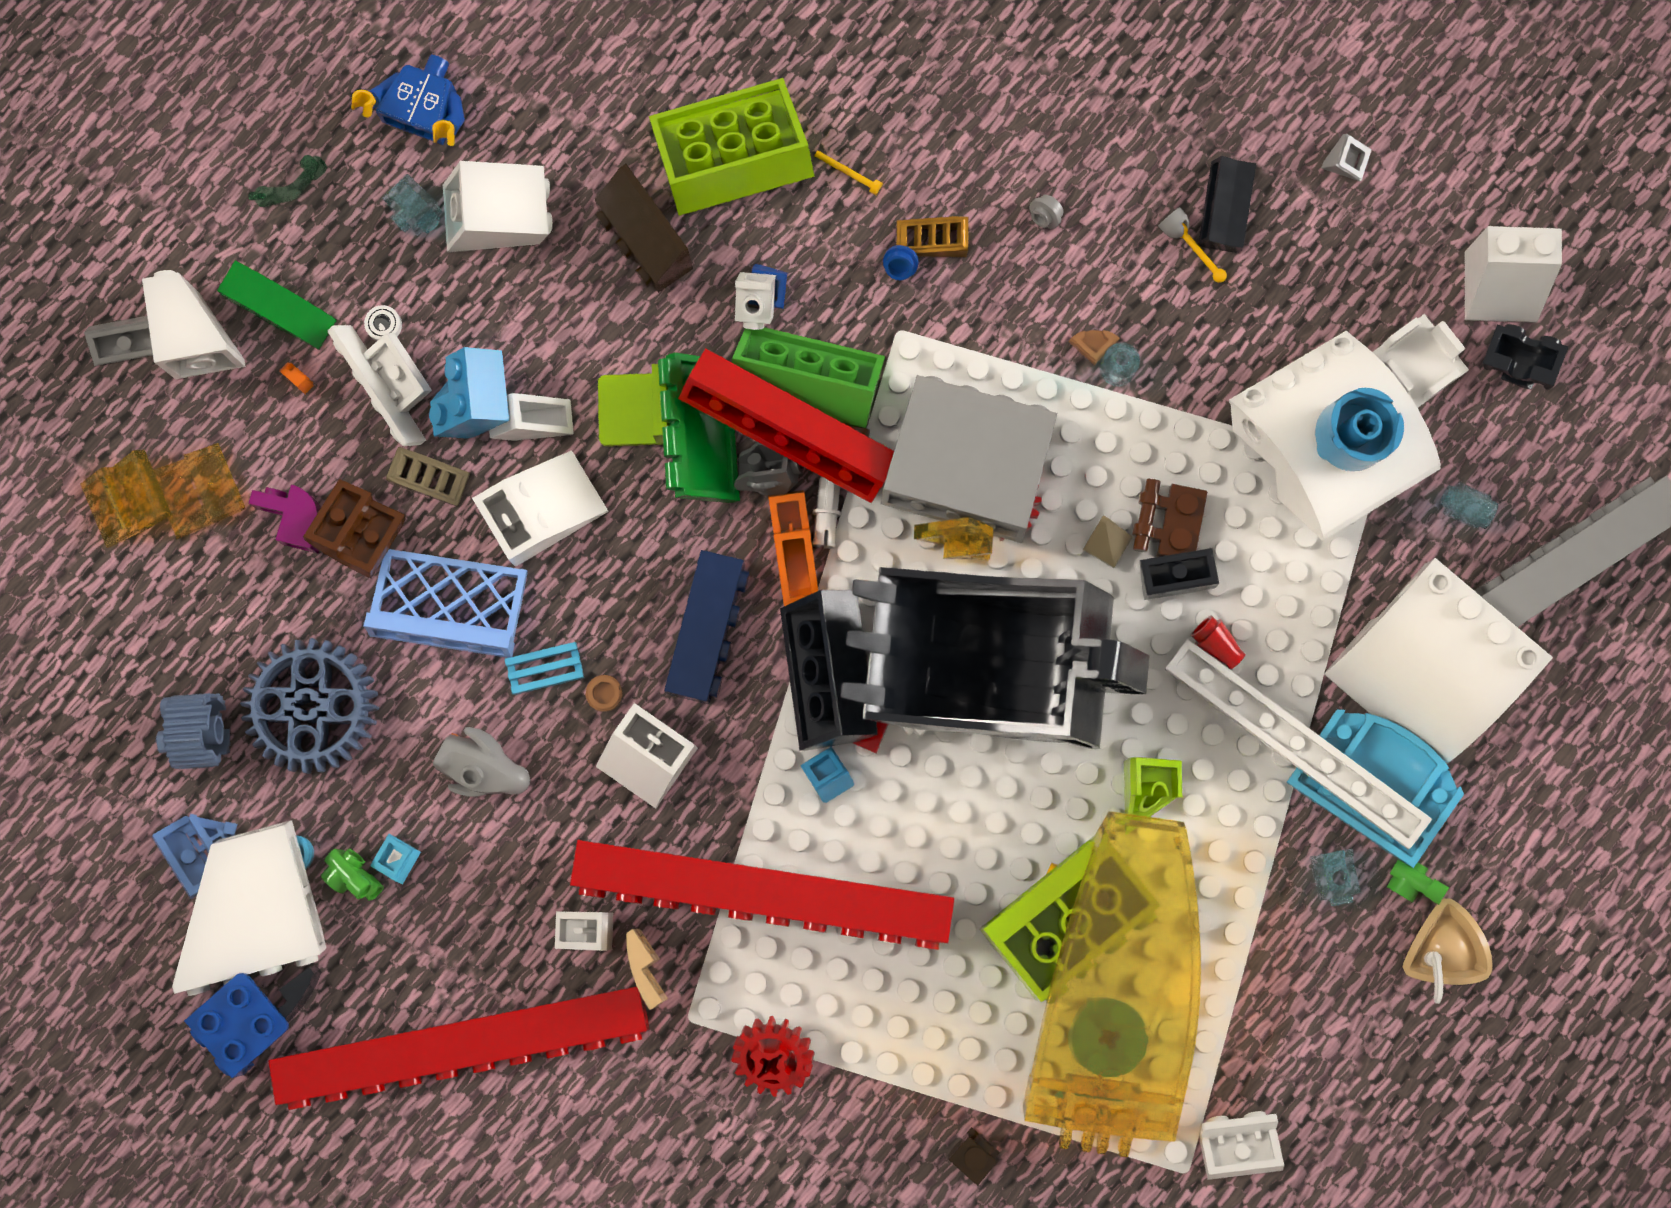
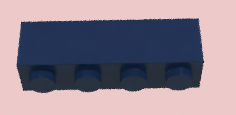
(706, 626)

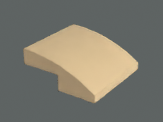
(640, 957)

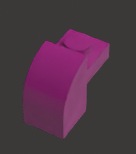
(296, 511)

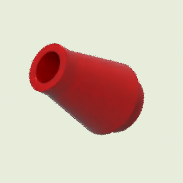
(1218, 642)

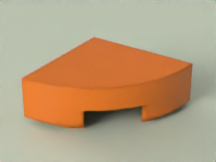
(297, 377)

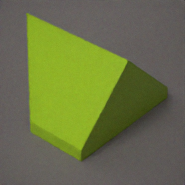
(1151, 784)

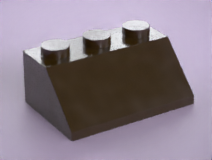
(642, 231)

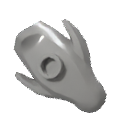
(479, 765)

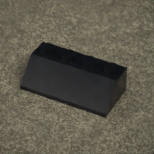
(820, 663)

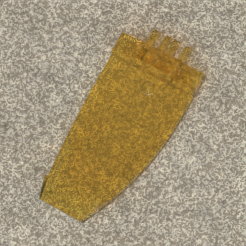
(1123, 992)

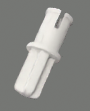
(826, 514)

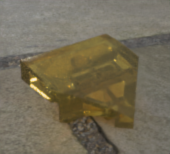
(959, 536)

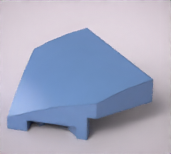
(181, 853)

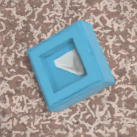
(395, 858)

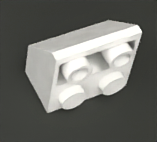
(645, 755)

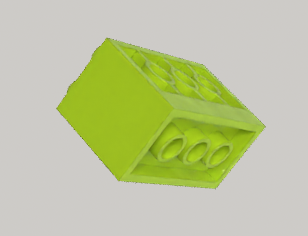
(1036, 916)

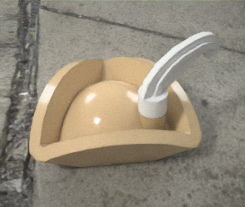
(1449, 949)

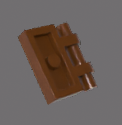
(1181, 520)

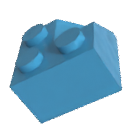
(473, 395)

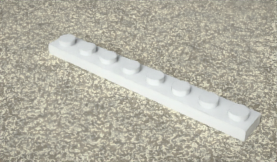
(1298, 744)

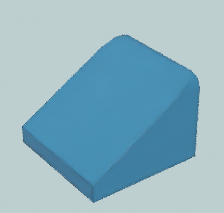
(827, 775)

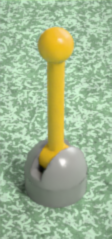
(1177, 226)

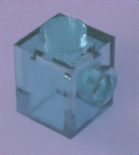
(412, 207)

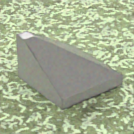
(1344, 156)

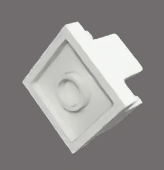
(1423, 358)

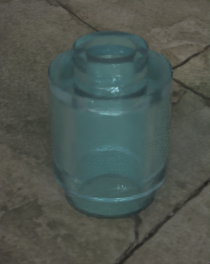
(1120, 374)
(1468, 505)

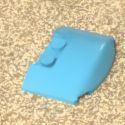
(1396, 760)

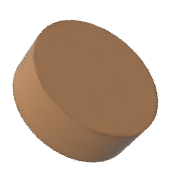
(604, 693)

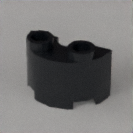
(1523, 358)

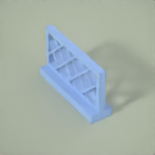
(439, 632)

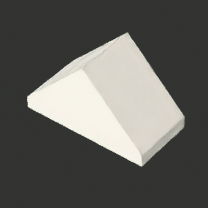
(584, 930)

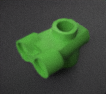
(346, 873)
(1411, 881)

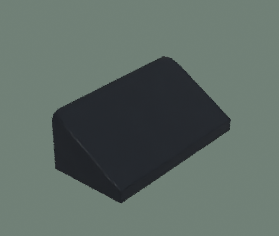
(1178, 574)

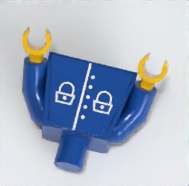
(416, 102)

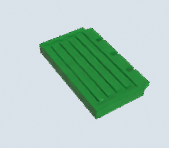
(697, 443)

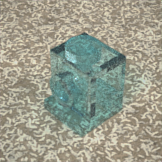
(1323, 869)

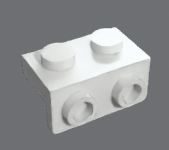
(1240, 1145)

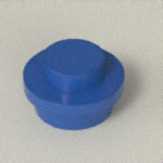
(900, 262)

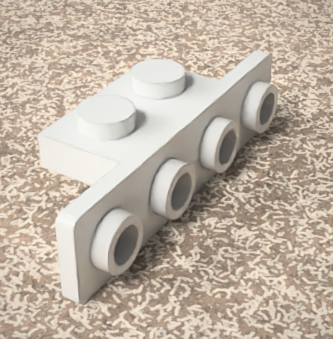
(388, 379)

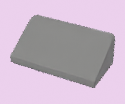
(119, 340)

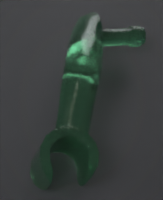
(268, 196)

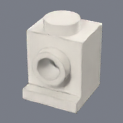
(758, 288)

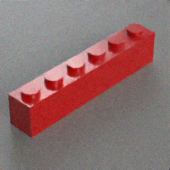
(787, 425)

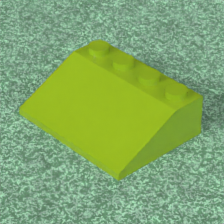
(732, 148)

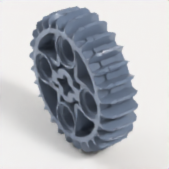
(298, 661)

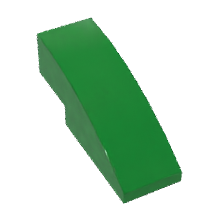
(276, 305)

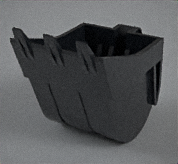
(992, 656)

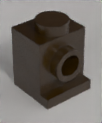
(974, 1156)

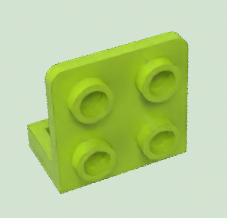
(630, 409)

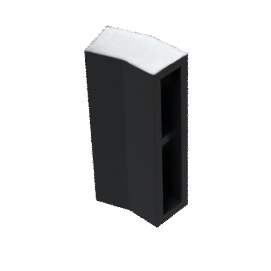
(1227, 204)

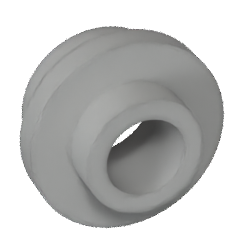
(1046, 211)

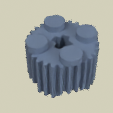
(193, 730)

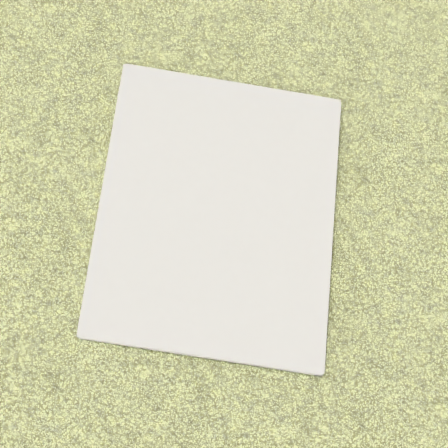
(993, 811)

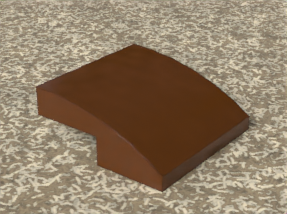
(354, 528)

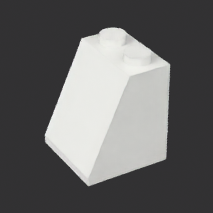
(495, 206)
(1511, 273)
(184, 329)

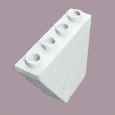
(250, 911)

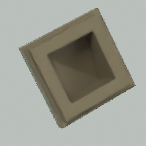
(1107, 542)

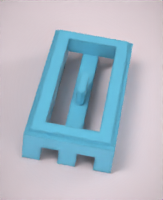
(514, 675)

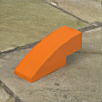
(793, 545)

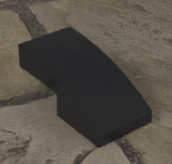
(298, 992)

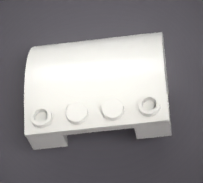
(1280, 425)
(1439, 662)

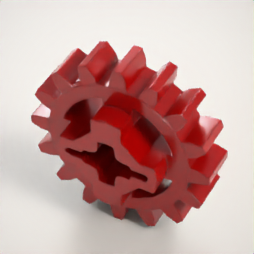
(773, 1061)

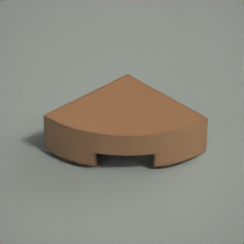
(1093, 343)

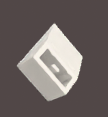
(540, 506)

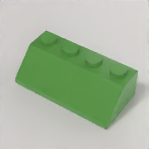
(816, 372)

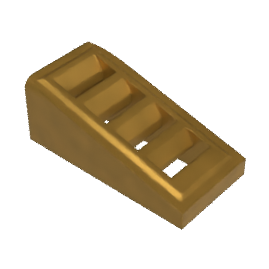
(946, 224)

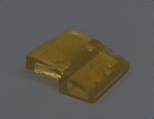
(212, 484)
(125, 498)

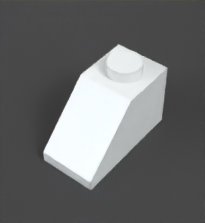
(535, 418)

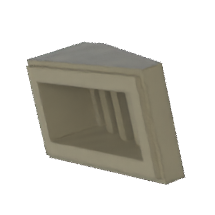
(399, 463)

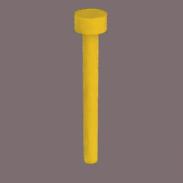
(874, 186)

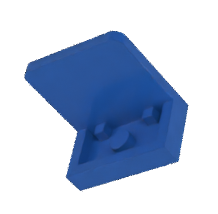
(237, 1025)

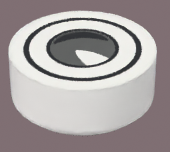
(382, 320)

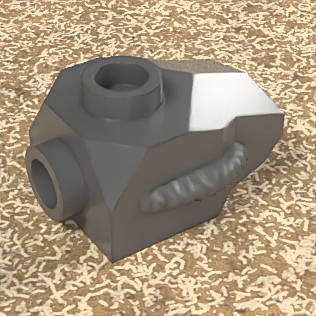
(766, 471)

